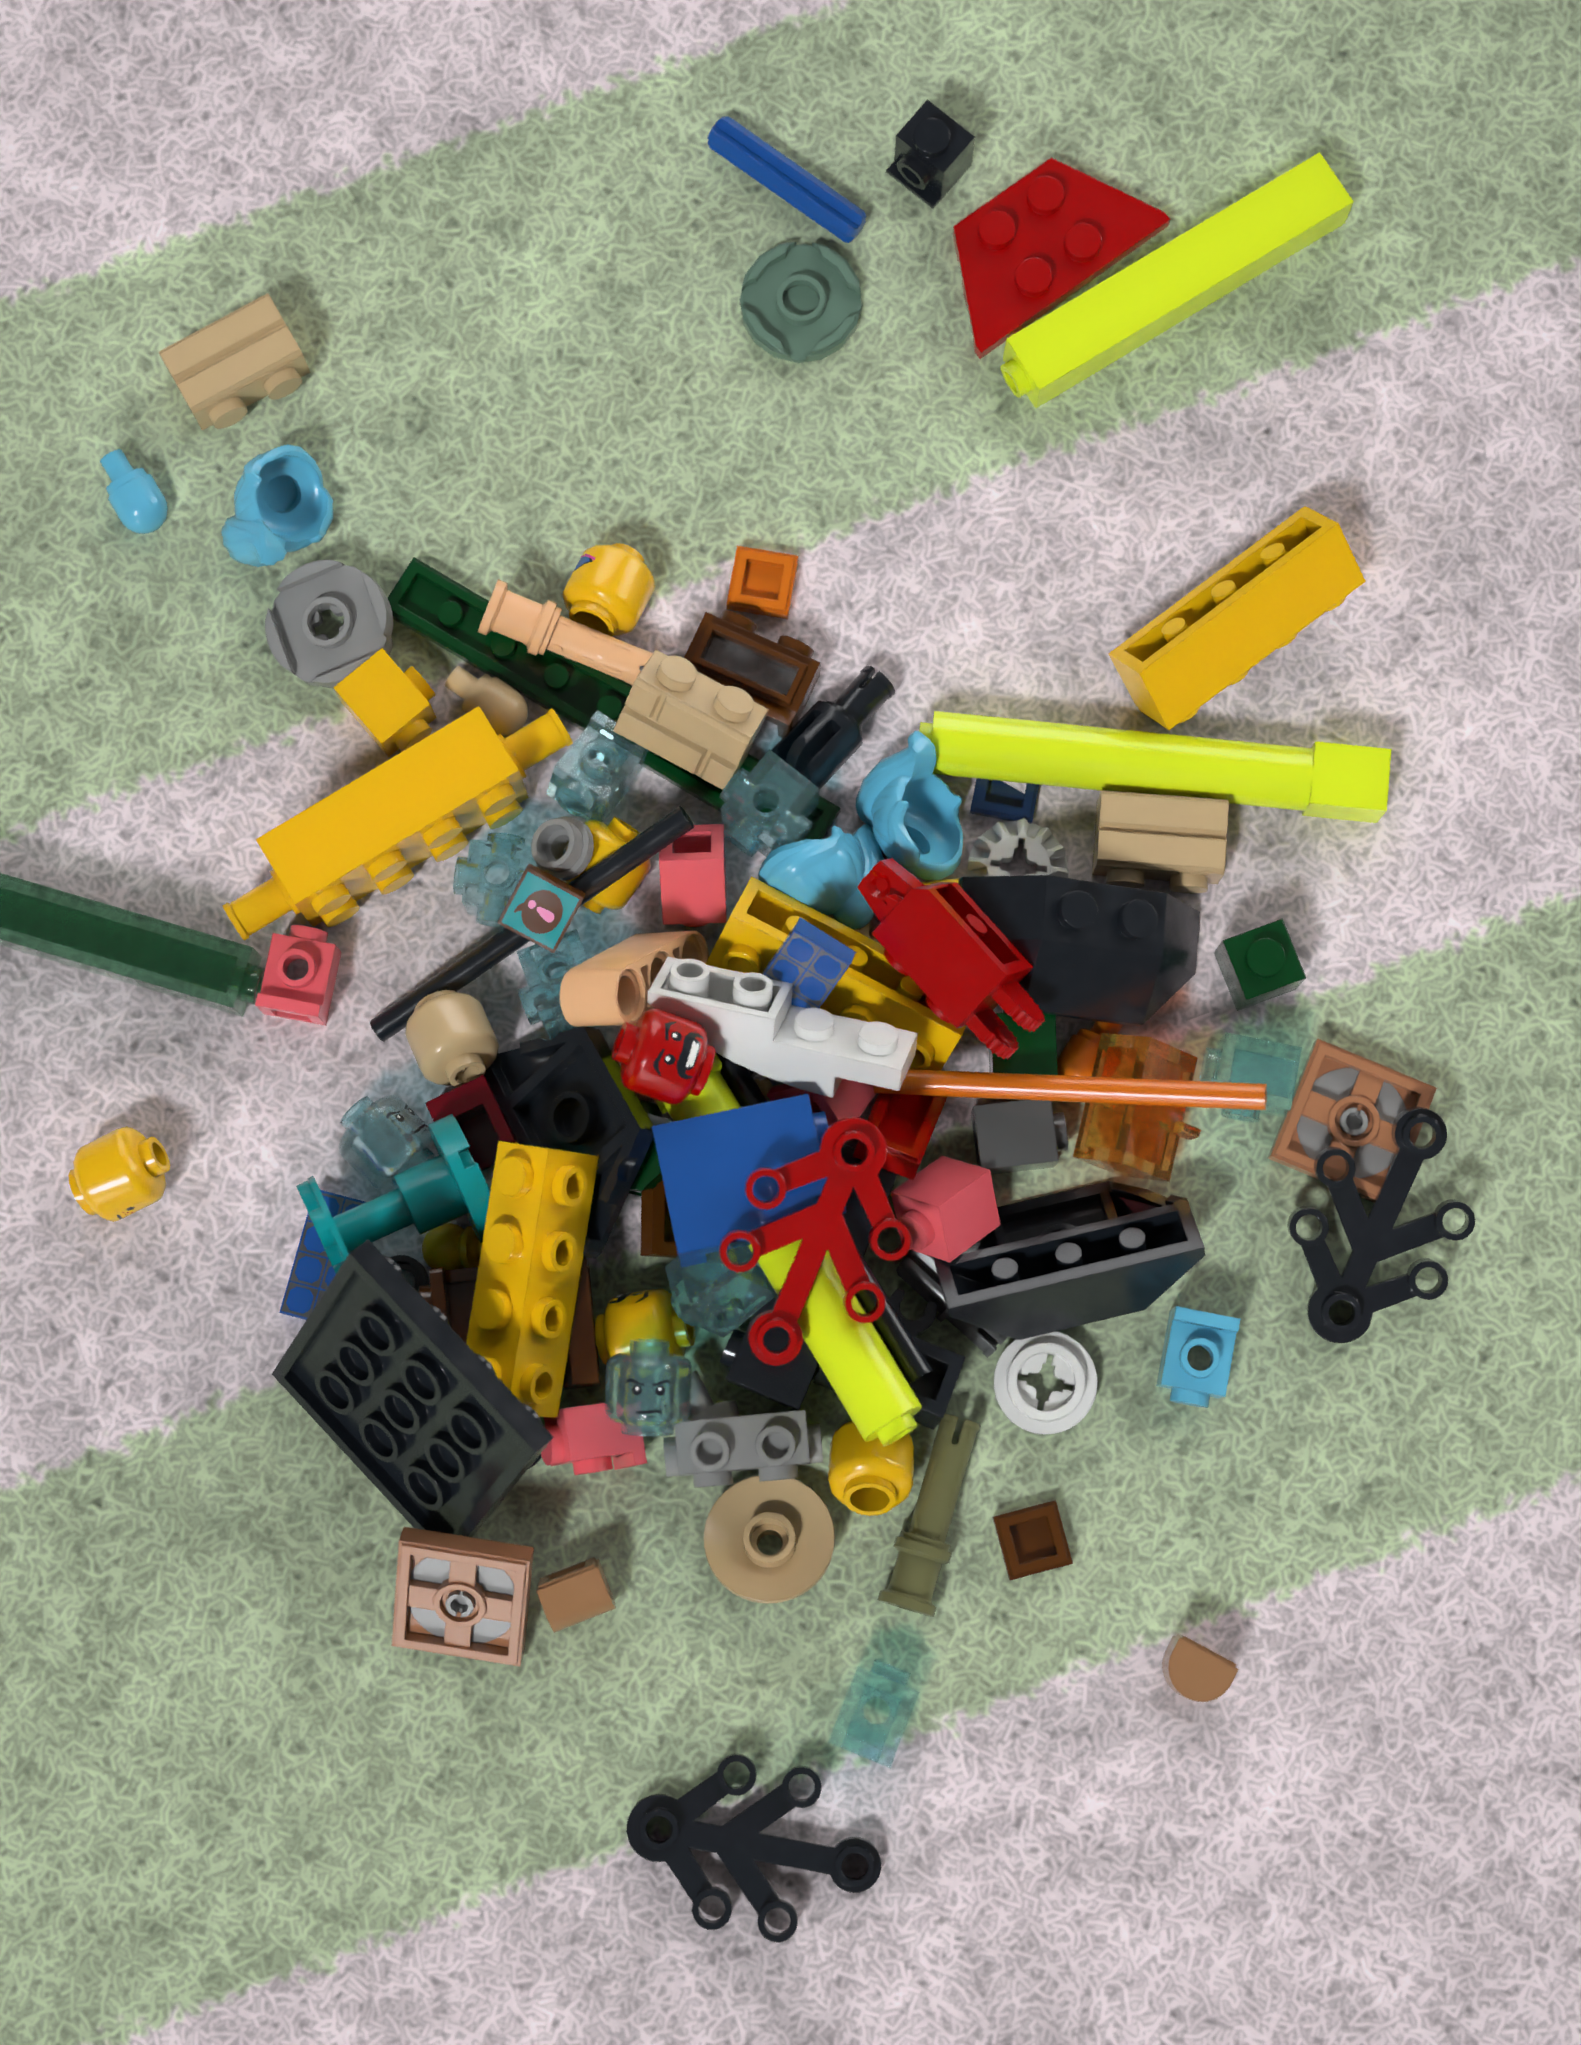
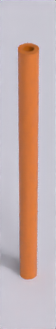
(1082, 1089)

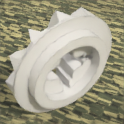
(1002, 841)
(1062, 1408)

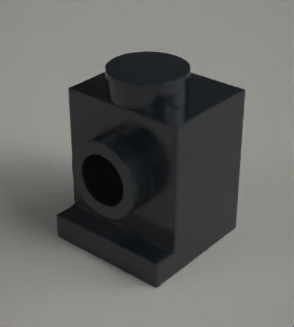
(931, 154)

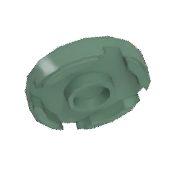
(800, 323)

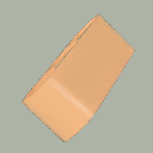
(616, 982)

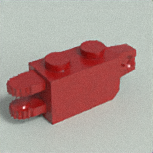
(951, 954)

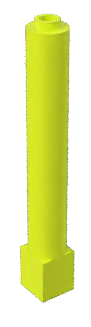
(1317, 780)
(846, 1350)

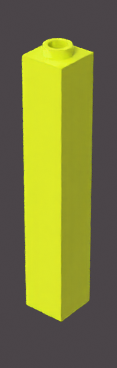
(1175, 281)

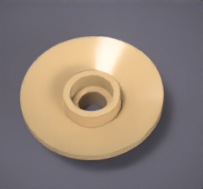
(761, 1509)

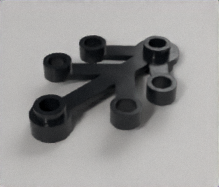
(1374, 1236)
(741, 1843)

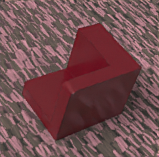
(478, 1118)

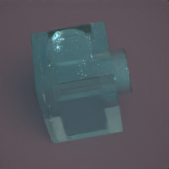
(1254, 1061)
(716, 1296)

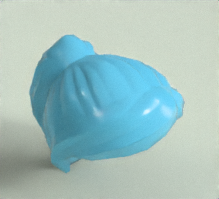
(277, 507)
(913, 811)
(826, 873)

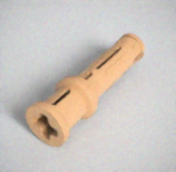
(544, 628)

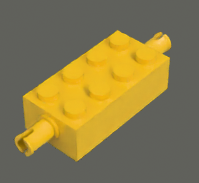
(395, 819)

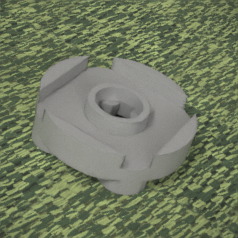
(298, 611)

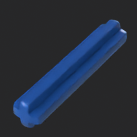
(786, 179)

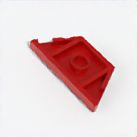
(1043, 245)

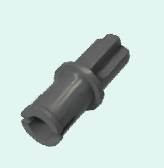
(920, 1273)

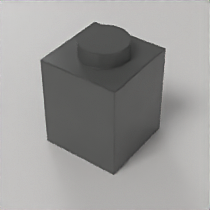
(1018, 1135)

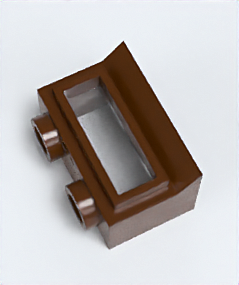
(772, 673)

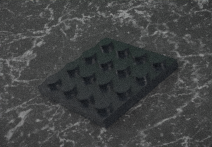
(409, 1398)

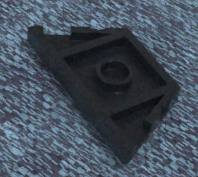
(573, 1100)

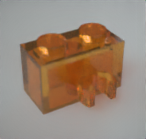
(1135, 1138)

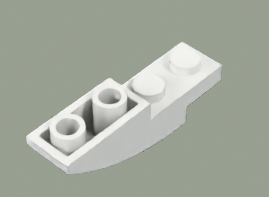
(759, 1029)

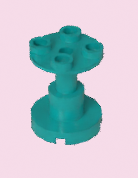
(424, 1197)

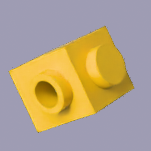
(388, 702)

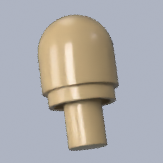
(499, 702)

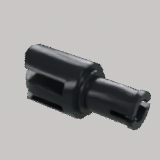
(832, 730)

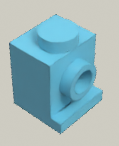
(1203, 1329)

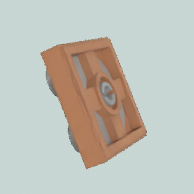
(1347, 1106)
(462, 1596)

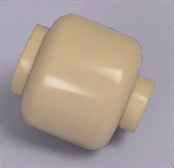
(451, 1038)

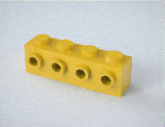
(1237, 617)
(867, 989)
(532, 1268)

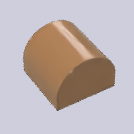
(575, 1594)
(1196, 1671)

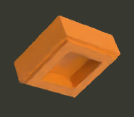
(762, 582)

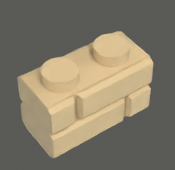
(236, 363)
(690, 719)
(1160, 840)

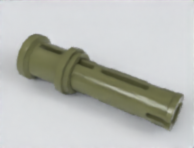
(923, 1546)

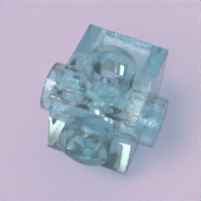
(771, 786)
(480, 896)
(544, 977)

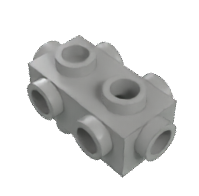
(722, 1441)

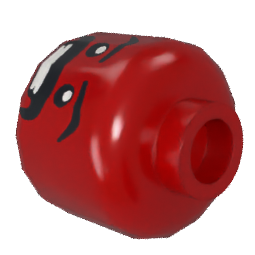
(664, 1056)

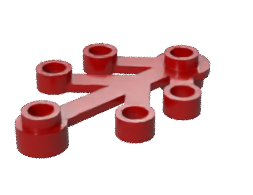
(819, 1229)

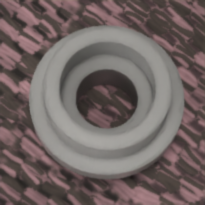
(551, 840)

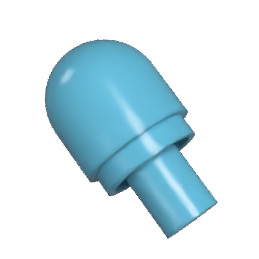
(134, 494)

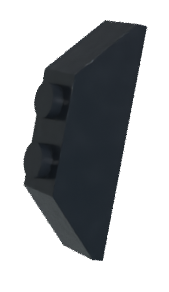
(1093, 944)
(1072, 1260)

